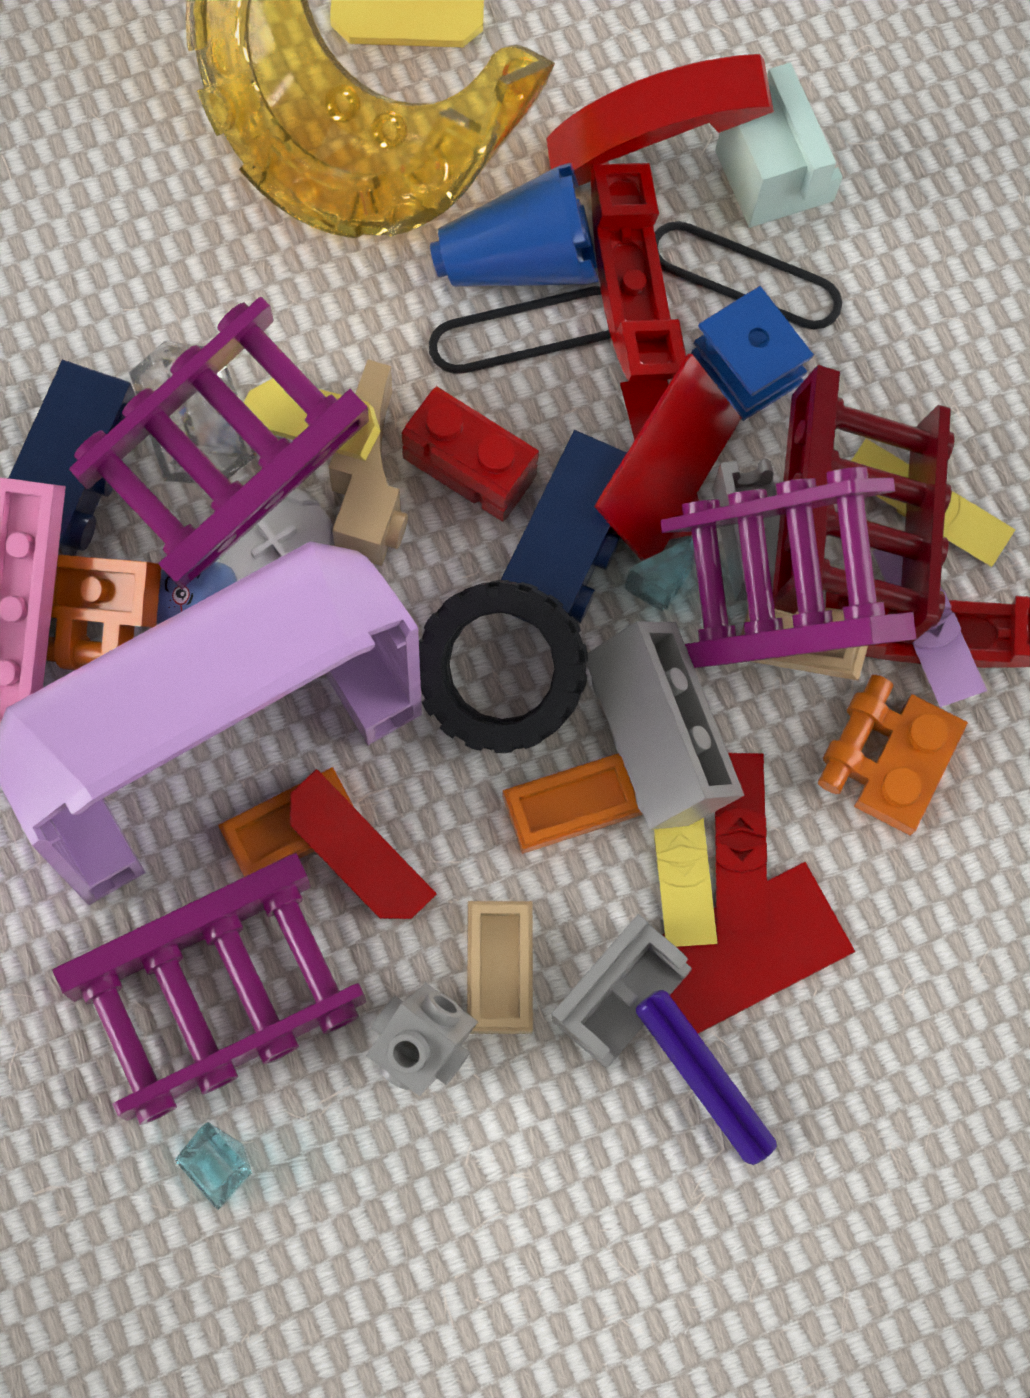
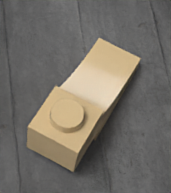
(371, 510)

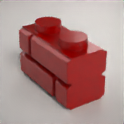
(469, 453)

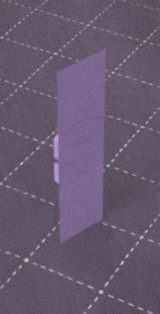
(941, 648)

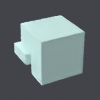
(779, 159)

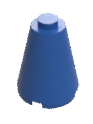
(521, 238)

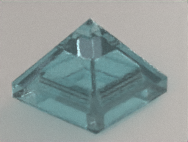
(215, 1164)

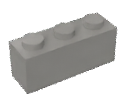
(662, 725)

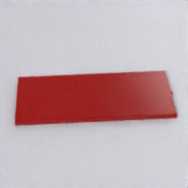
(668, 459)
(758, 964)

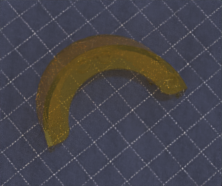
(330, 143)

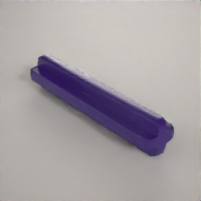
(706, 1077)

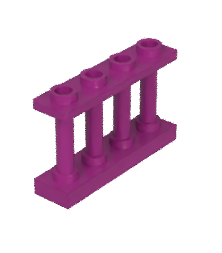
(235, 505)
(813, 626)
(158, 951)

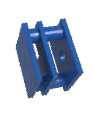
(751, 353)

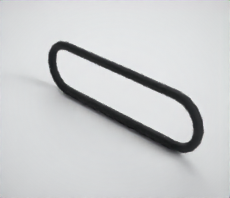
(781, 265)
(509, 310)

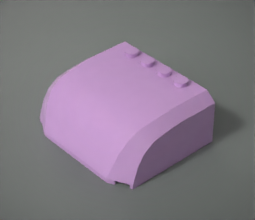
(191, 680)

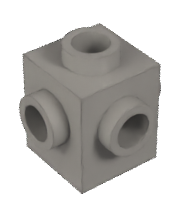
(421, 1039)

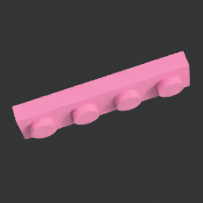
(28, 566)

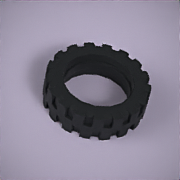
(447, 704)

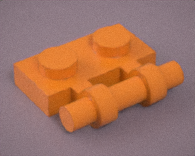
(101, 591)
(910, 763)

